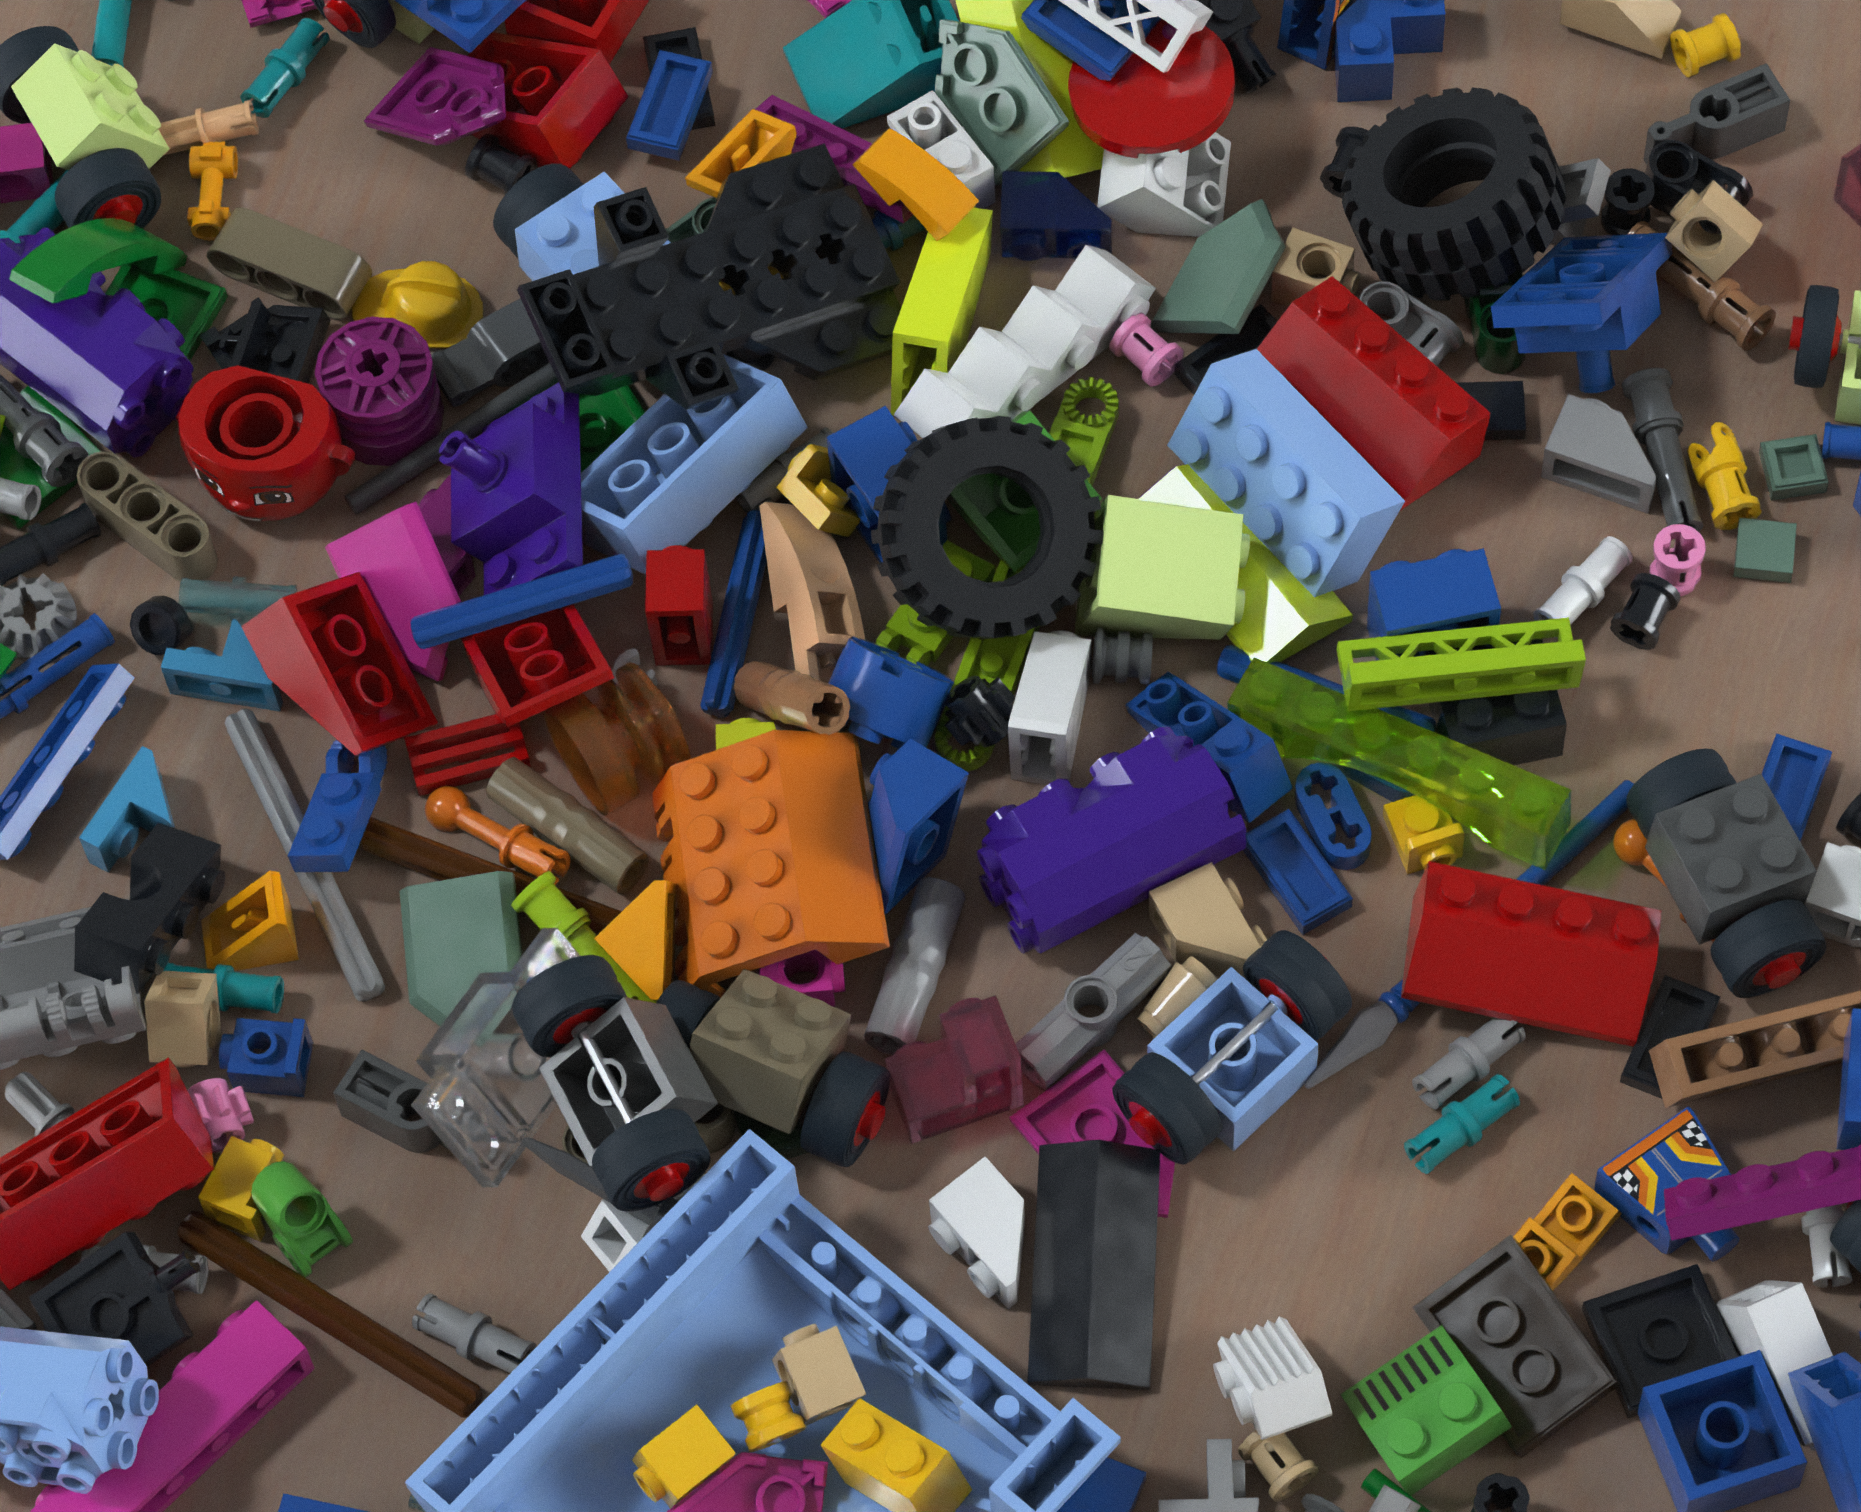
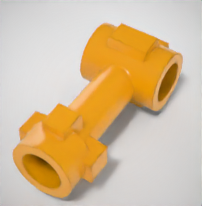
(211, 164)

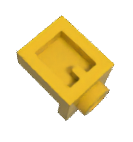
(814, 495)
(1423, 833)

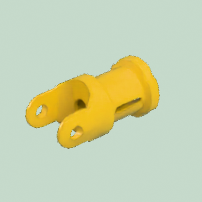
(1724, 479)

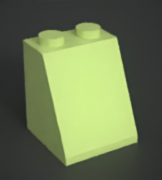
(1164, 571)

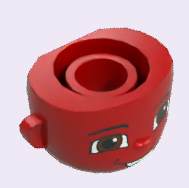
(261, 442)

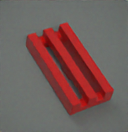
(462, 744)

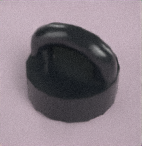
(160, 625)

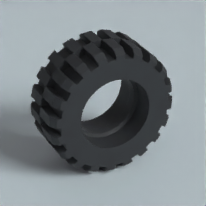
(1468, 240)

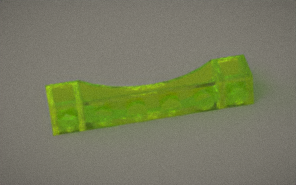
(1489, 796)

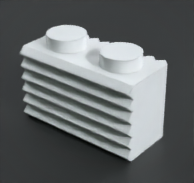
(1271, 1379)

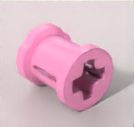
(1146, 349)
(1683, 558)

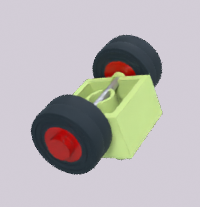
(87, 123)

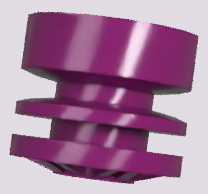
(380, 388)

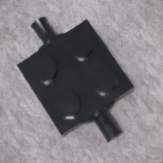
(120, 1297)

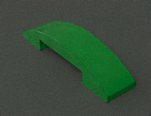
(65, 262)

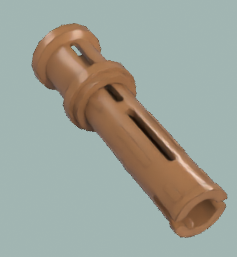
(1716, 300)

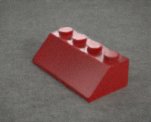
(1376, 390)
(1530, 953)
(99, 1171)

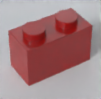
(679, 606)

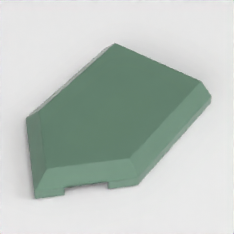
(996, 95)
(1223, 275)
(455, 934)

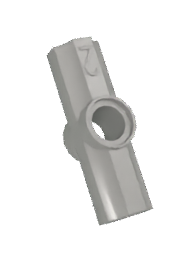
(1114, 986)

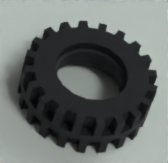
(911, 534)

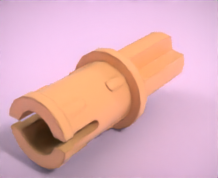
(209, 126)

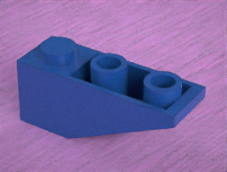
(1239, 749)

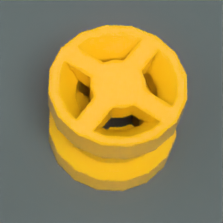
(768, 1416)

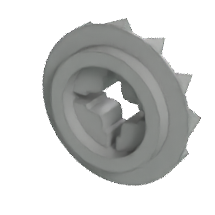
(53, 621)

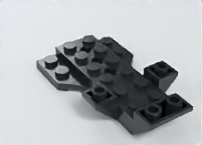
(667, 319)

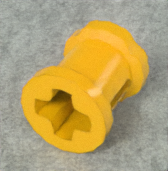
(1705, 45)

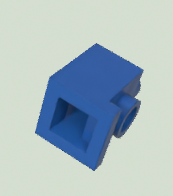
(279, 1069)

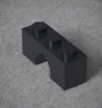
(169, 887)

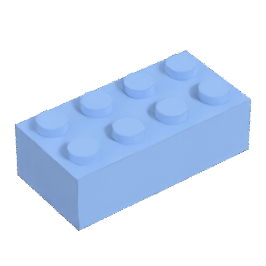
(684, 466)
(1286, 472)

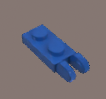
(338, 811)

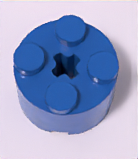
(889, 693)

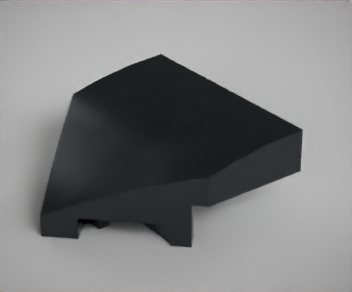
(271, 340)

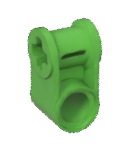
(298, 1216)

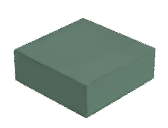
(1793, 467)
(1765, 550)

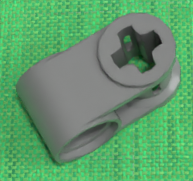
(1420, 325)

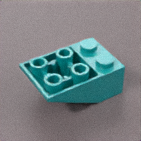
(869, 58)

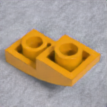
(910, 174)
(1566, 1229)

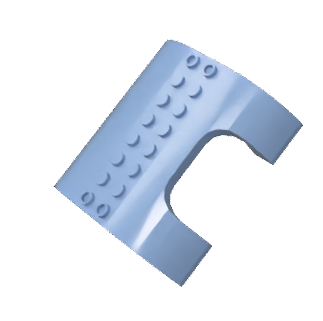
(698, 1324)

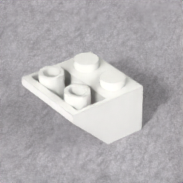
(1167, 189)

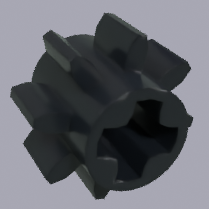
(979, 711)

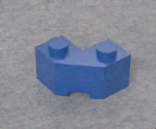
(1371, 35)

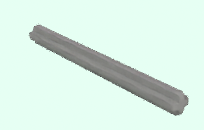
(318, 886)

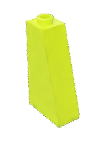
(940, 302)

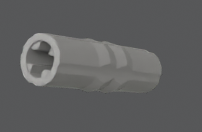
(914, 965)

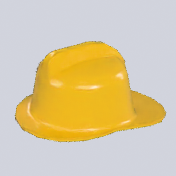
(426, 298)

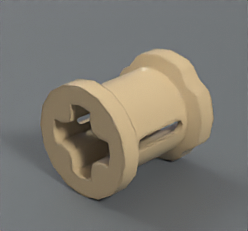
(1282, 1481)

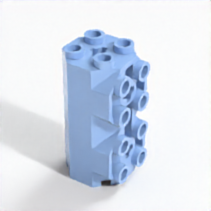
(70, 1407)

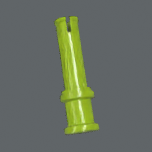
(551, 909)

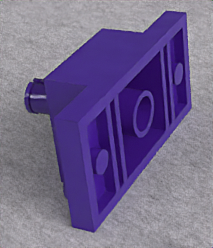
(519, 491)

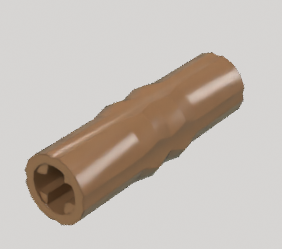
(792, 697)

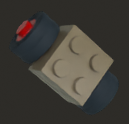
(780, 1058)

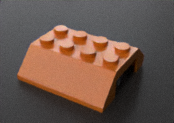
(769, 855)

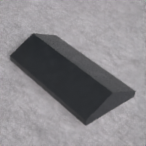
(1094, 1265)

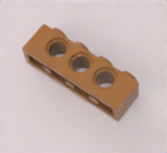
(1753, 1050)

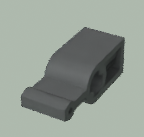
(1728, 115)
(496, 351)
(383, 1103)

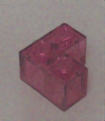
(962, 1075)

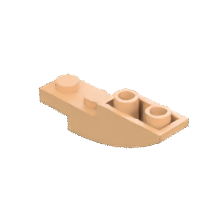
(811, 587)

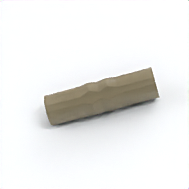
(567, 825)

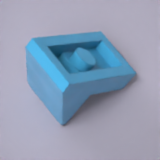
(226, 678)
(133, 803)

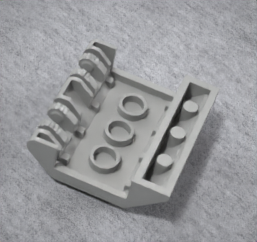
(48, 1003)

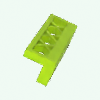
(1460, 673)

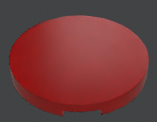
(1157, 110)

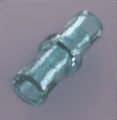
(228, 598)

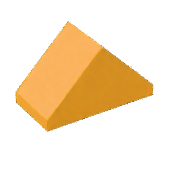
(749, 143)
(252, 927)
(644, 938)

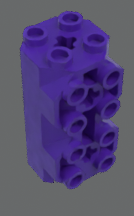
(93, 356)
(1103, 847)

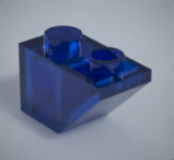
(1048, 218)

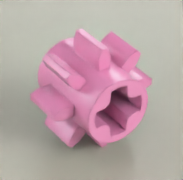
(221, 1110)

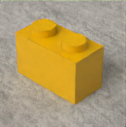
(894, 1463)

